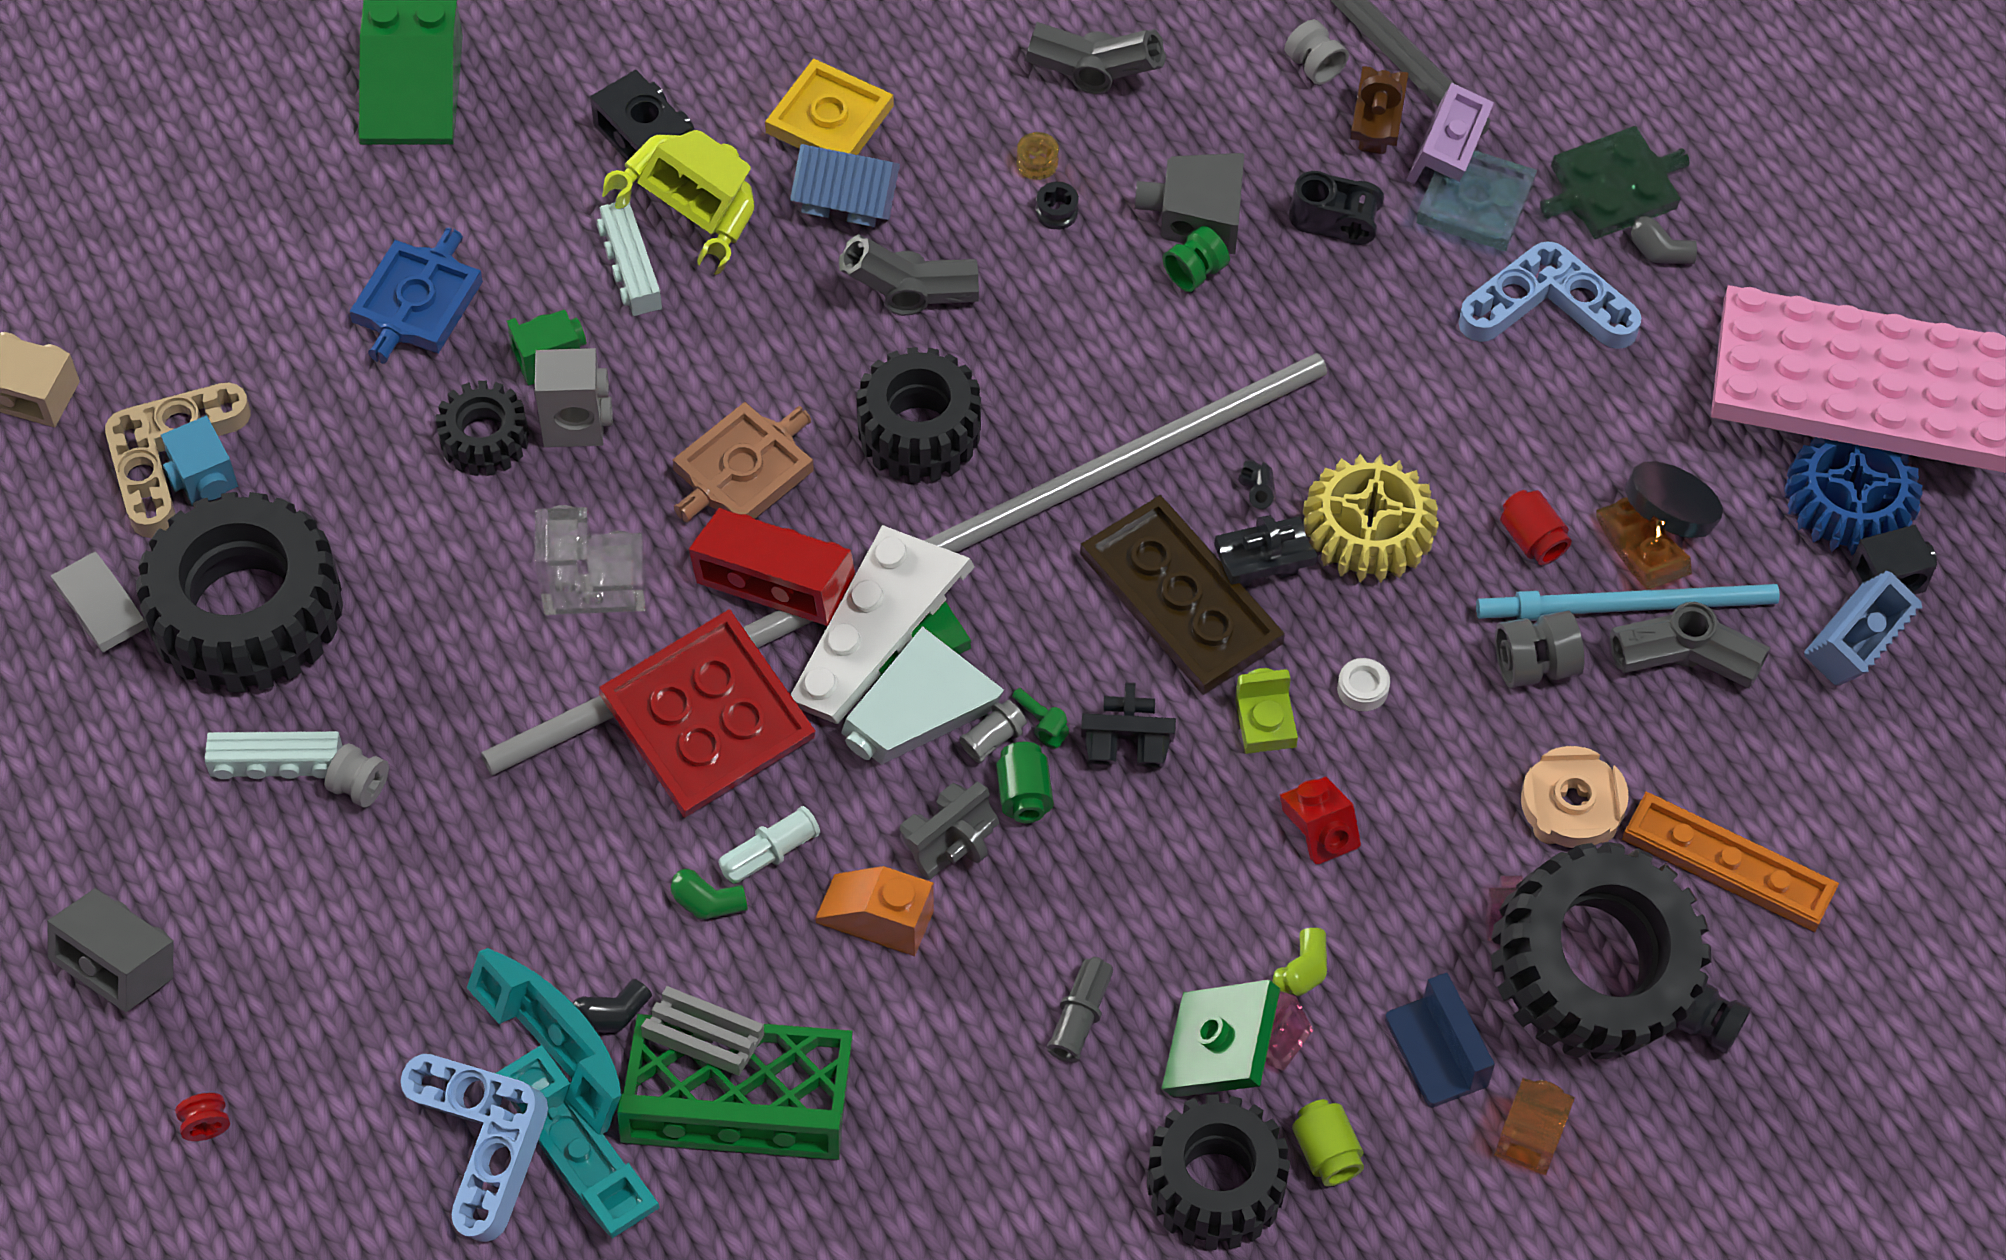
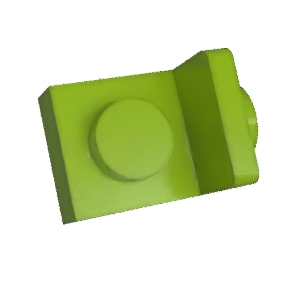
(1265, 710)

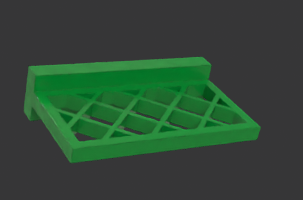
(732, 1120)

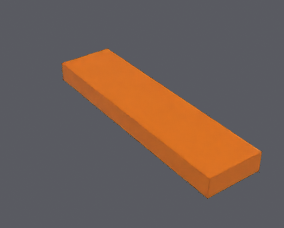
(1730, 861)

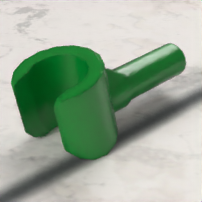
(1052, 725)

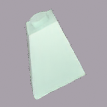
(918, 700)

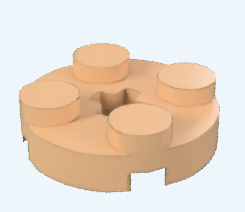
(1568, 824)

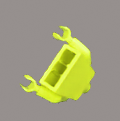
(695, 179)

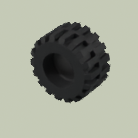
(919, 382)
(1224, 1131)

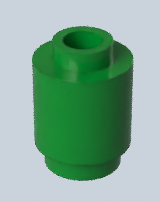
(1024, 782)

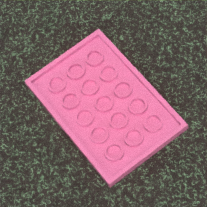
(1862, 378)

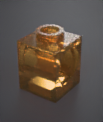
(1534, 1125)

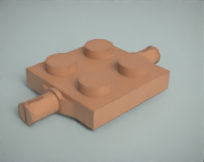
(743, 463)

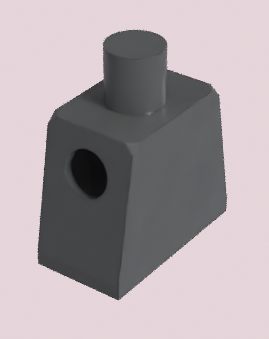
(1197, 194)

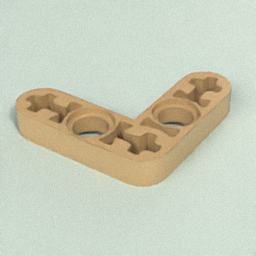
(149, 423)

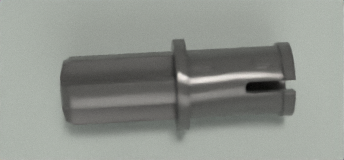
(1080, 1010)

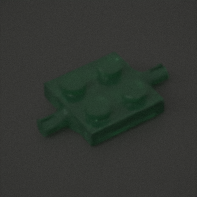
(1614, 182)

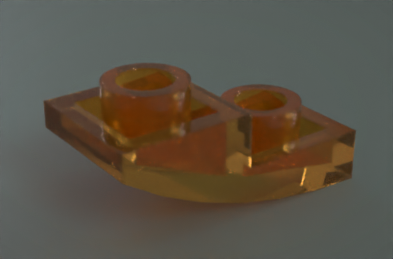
(1643, 545)

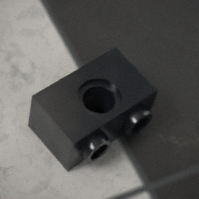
(633, 112)

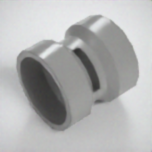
(1316, 51)

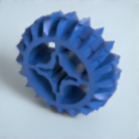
(1847, 499)

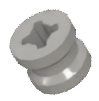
(356, 775)

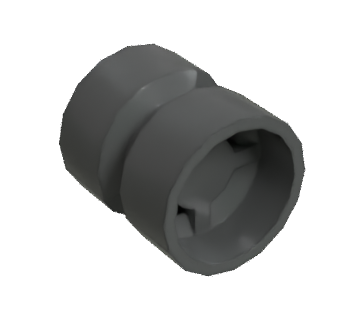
(1556, 645)

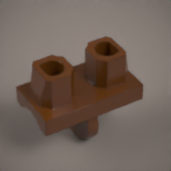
(1378, 109)

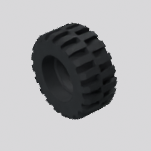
(230, 538)
(1653, 914)

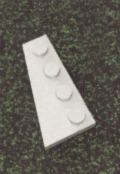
(881, 608)

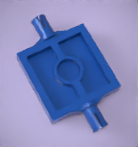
(416, 296)

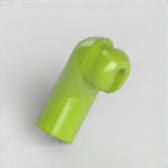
(1309, 968)

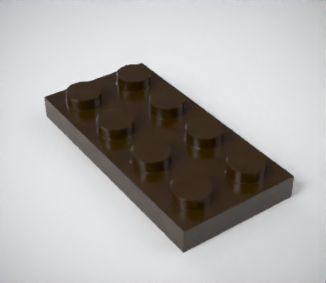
(1181, 594)

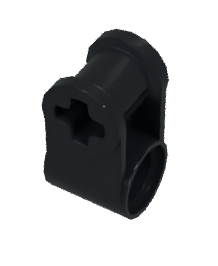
(1332, 205)

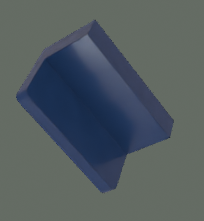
(1441, 1044)

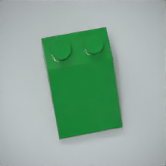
(409, 72)

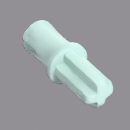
(769, 845)

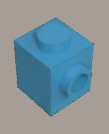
(198, 461)

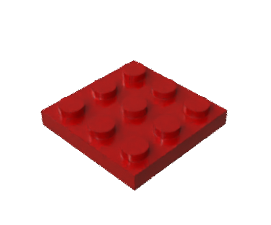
(707, 712)

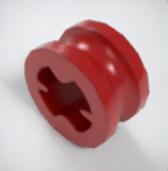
(202, 1116)

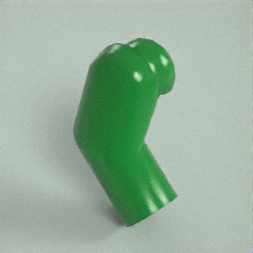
(702, 899)

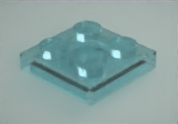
(1483, 203)

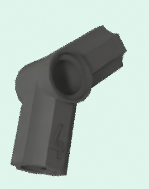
(1097, 56)
(907, 278)
(1663, 642)

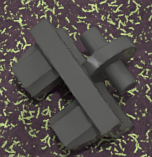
(953, 832)

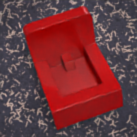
(1323, 817)

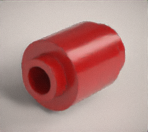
(1535, 526)

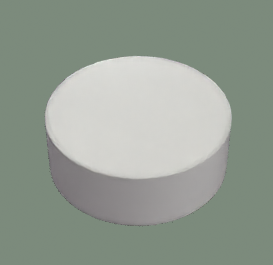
(1363, 684)

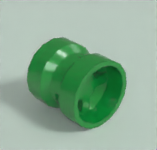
(1195, 259)

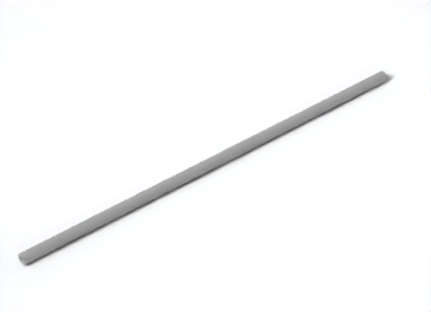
(966, 533)

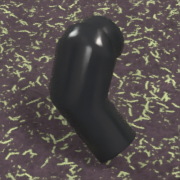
(614, 1014)

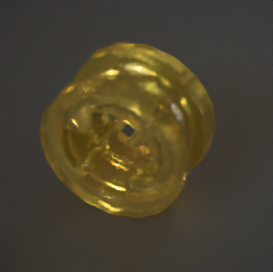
(1035, 144)

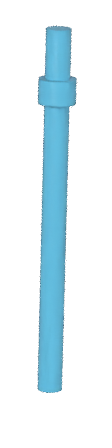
(1533, 605)

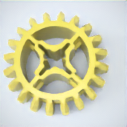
(1401, 518)

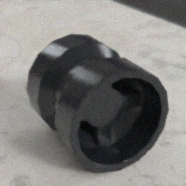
(1707, 1008)

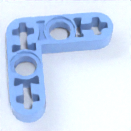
(1556, 286)
(499, 1130)

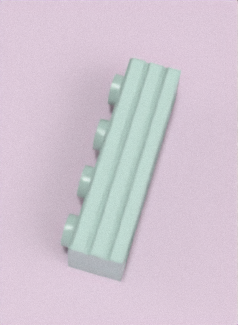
(630, 259)
(270, 754)

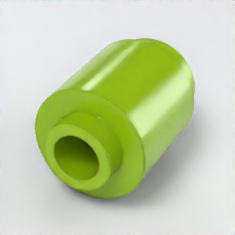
(1328, 1142)

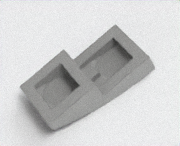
(99, 601)

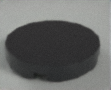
(1674, 497)

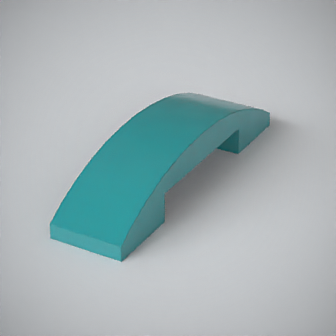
(513, 991)
(579, 1154)

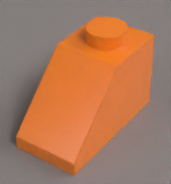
(879, 907)

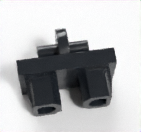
(1265, 550)
(1151, 732)

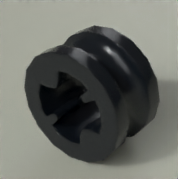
(1067, 212)

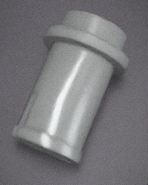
(993, 731)

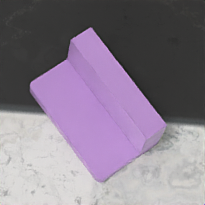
(1452, 134)

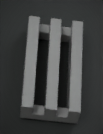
(707, 1023)

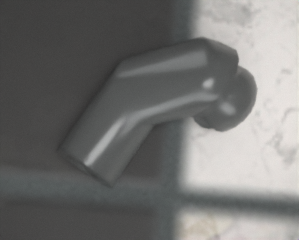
(1658, 245)

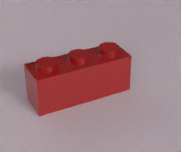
(772, 566)

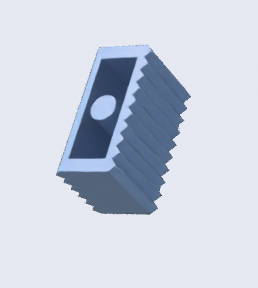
(845, 183)
(1863, 628)

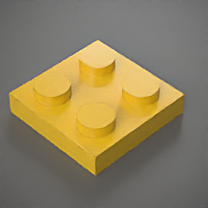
(829, 110)

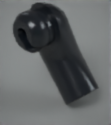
(1262, 482)

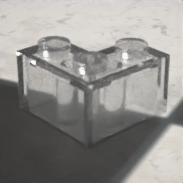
(587, 570)

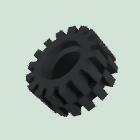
(479, 405)

